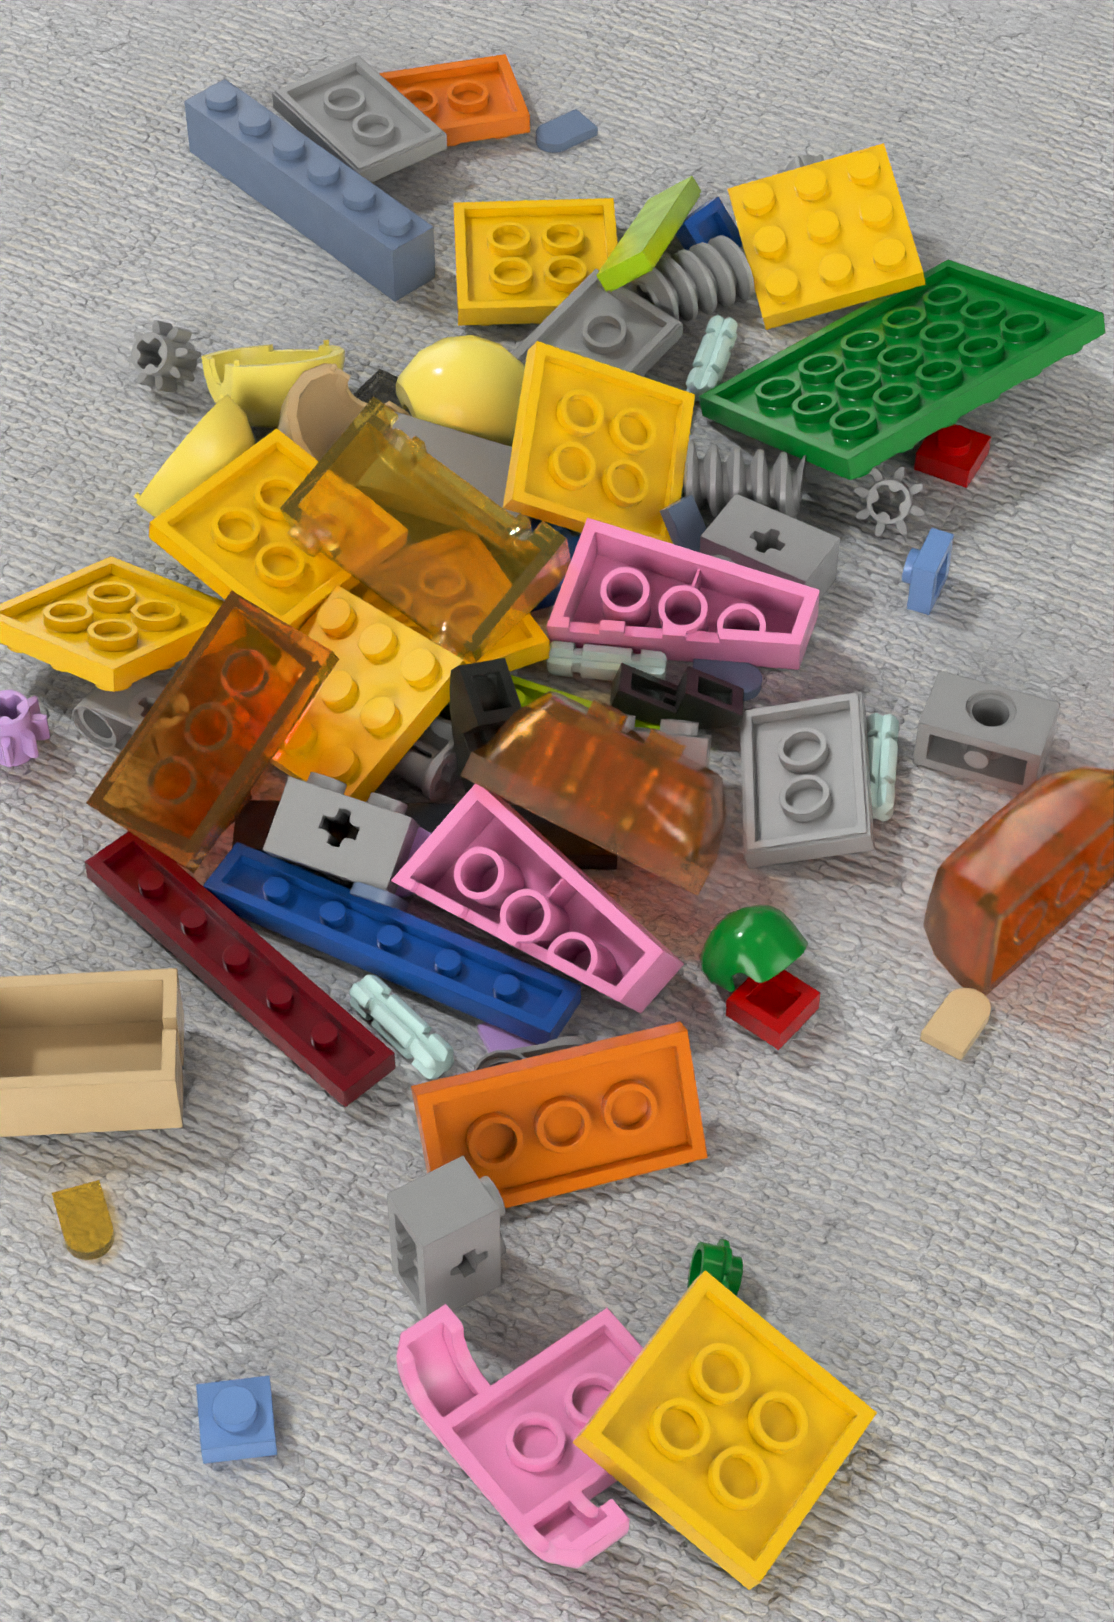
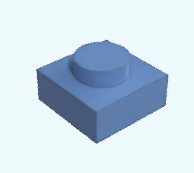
(928, 570)
(236, 1419)

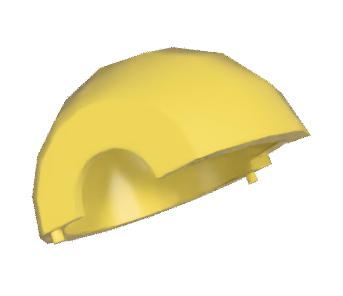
(262, 377)
(464, 387)
(207, 449)

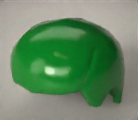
(751, 942)

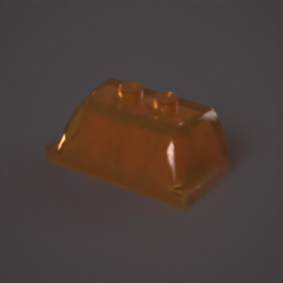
(214, 732)
(608, 785)
(1023, 876)

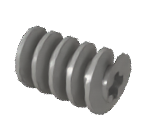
(697, 279)
(719, 481)

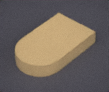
(957, 1022)

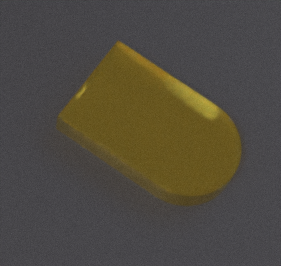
(84, 1220)

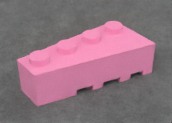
(679, 602)
(523, 890)

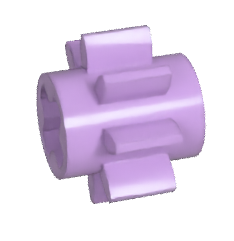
(20, 728)

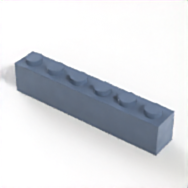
(311, 190)

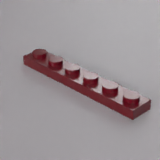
(242, 968)

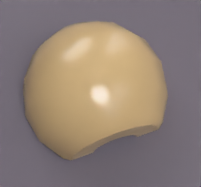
(321, 409)

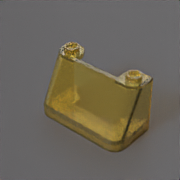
(423, 536)

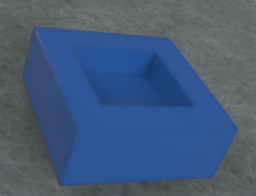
(707, 223)

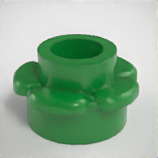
(718, 1262)

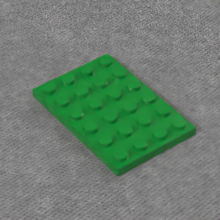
(901, 368)

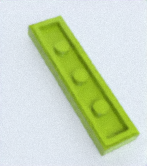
(649, 235)

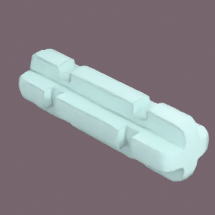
(712, 355)
(602, 661)
(882, 749)
(401, 1026)

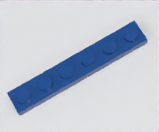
(395, 945)

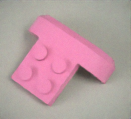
(522, 1428)

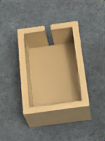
(91, 1052)

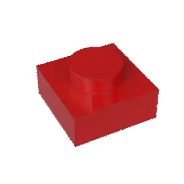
(953, 454)
(774, 1007)

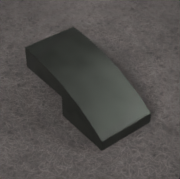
(695, 699)
(479, 706)

